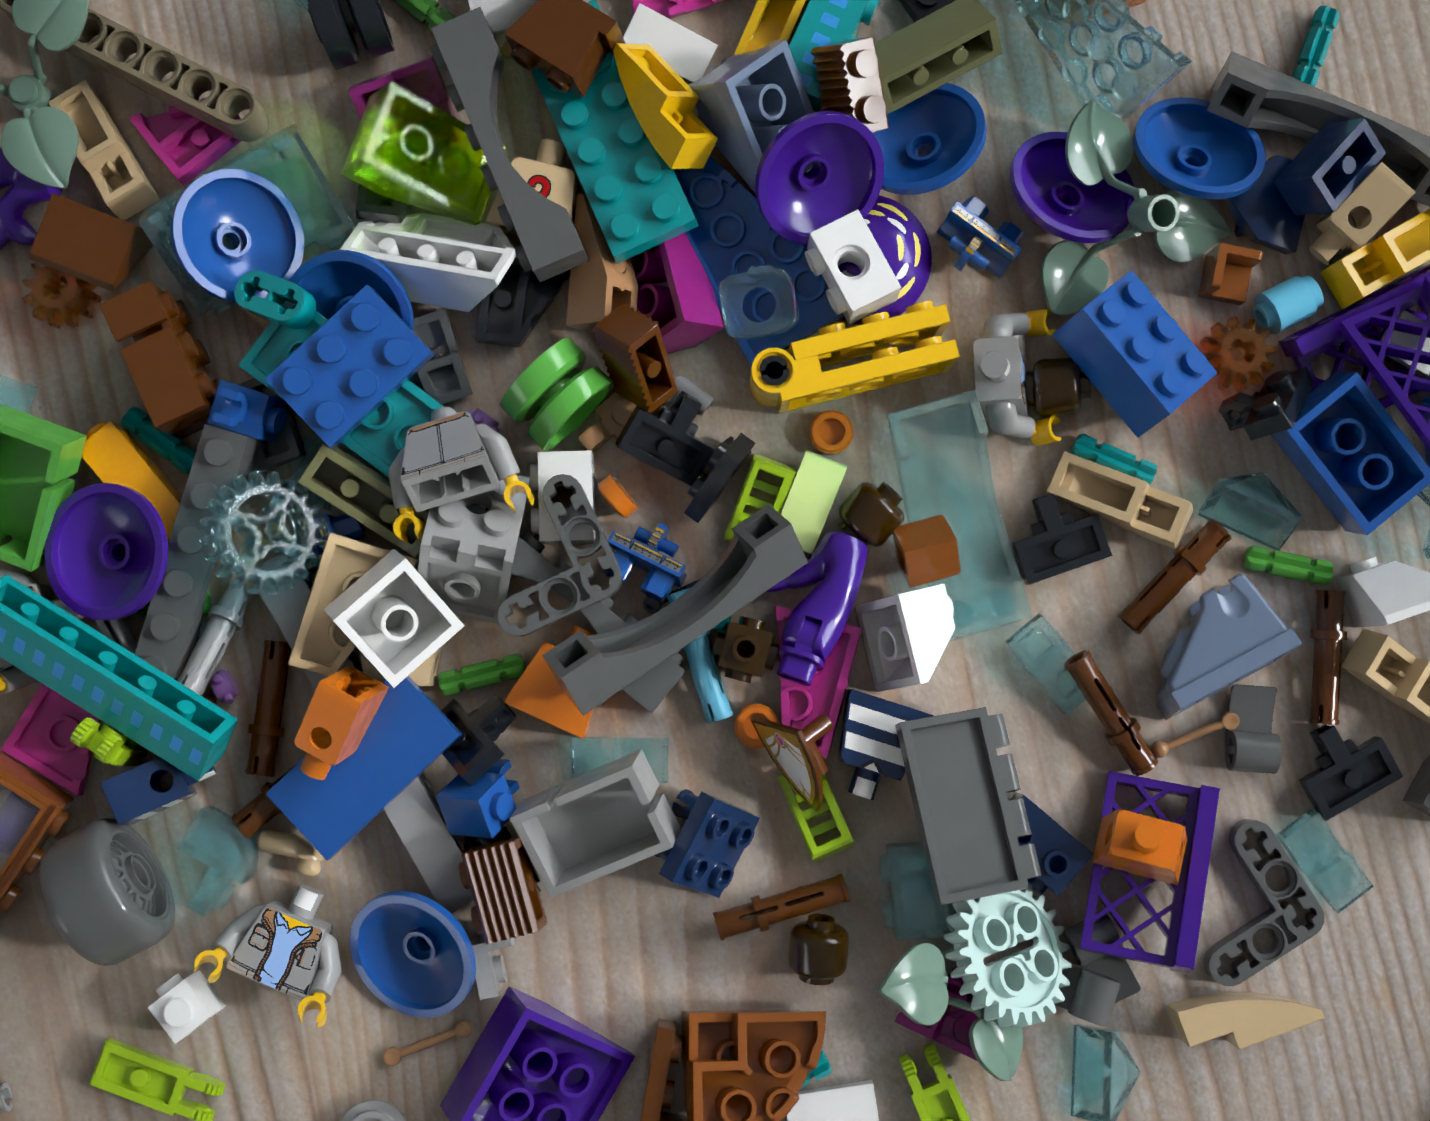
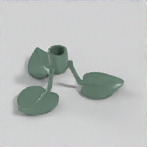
(46, 138)
(1183, 225)
(920, 991)

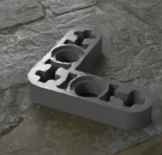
(577, 577)
(1276, 918)

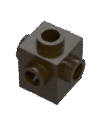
(726, 648)

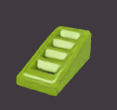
(768, 466)
(827, 848)

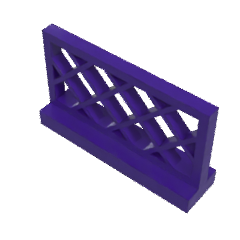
(1325, 333)
(1390, 380)
(1188, 895)

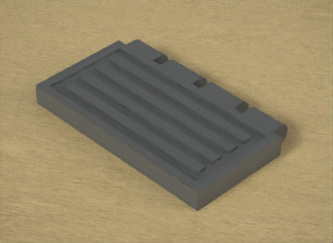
(964, 805)

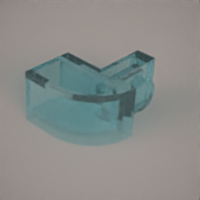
(226, 851)

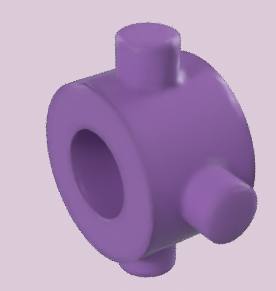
(482, 418)
(224, 686)

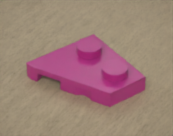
(183, 141)

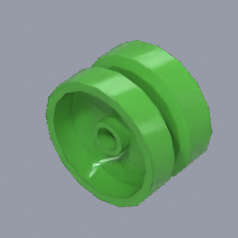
(556, 394)

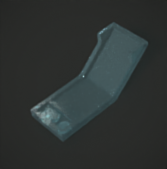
(948, 473)

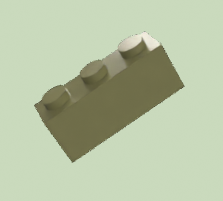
(936, 51)
(358, 493)

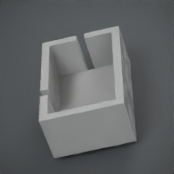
(595, 824)

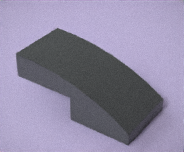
(445, 373)

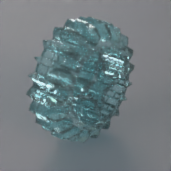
(283, 502)

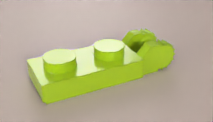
(108, 743)
(153, 1080)
(936, 1099)

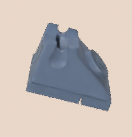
(750, 103)
(1225, 642)

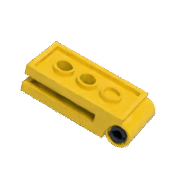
(799, 371)

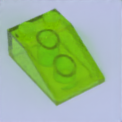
(418, 156)

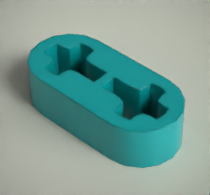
(278, 291)

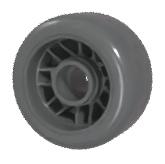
(106, 892)

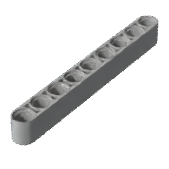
(415, 810)

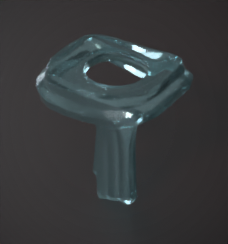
(736, 286)

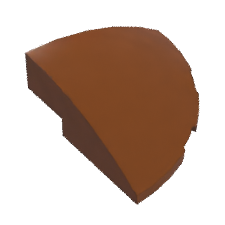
(748, 1062)

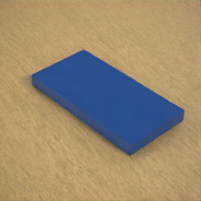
(395, 750)

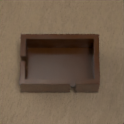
(163, 358)

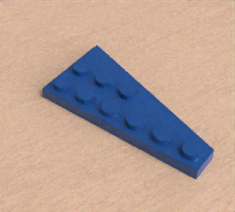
(736, 237)

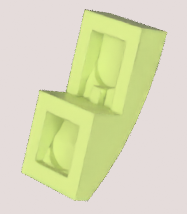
(812, 497)

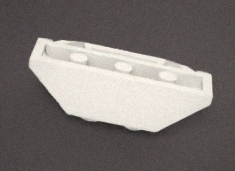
(438, 257)

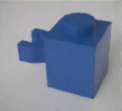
(247, 411)
(479, 808)

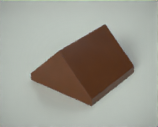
(88, 243)

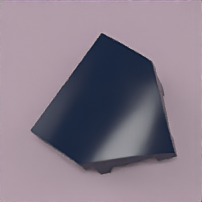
(1265, 213)

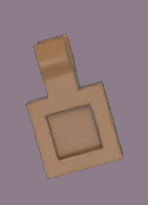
(613, 416)

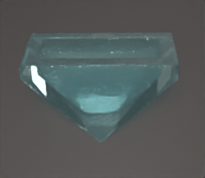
(1252, 508)
(1100, 1074)

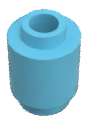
(1287, 303)

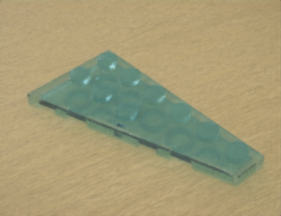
(1103, 51)

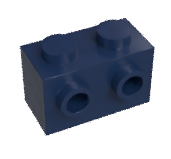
(1329, 167)
(1057, 850)

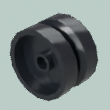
(338, 22)

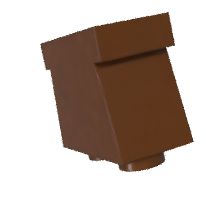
(564, 42)

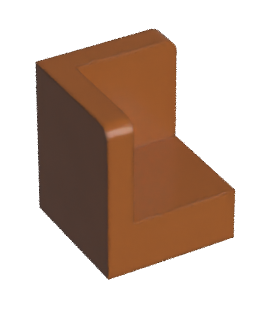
(1228, 273)
(926, 550)

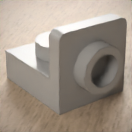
(490, 968)

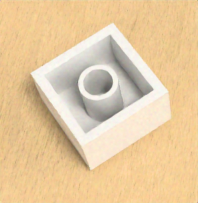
(394, 617)

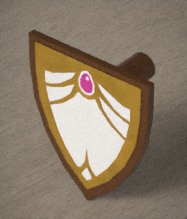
(797, 754)

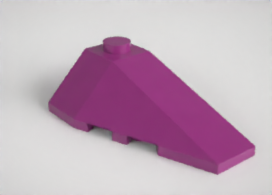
(676, 294)

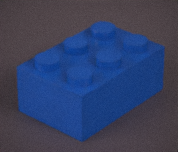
(1134, 354)
(350, 366)
(1353, 454)

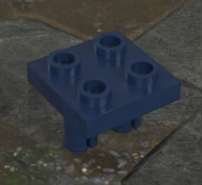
(708, 843)

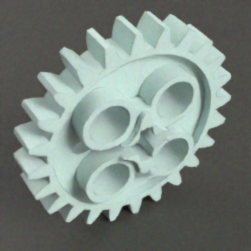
(1022, 984)

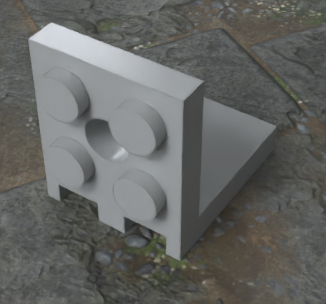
(472, 551)

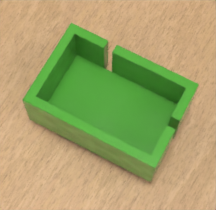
(33, 482)

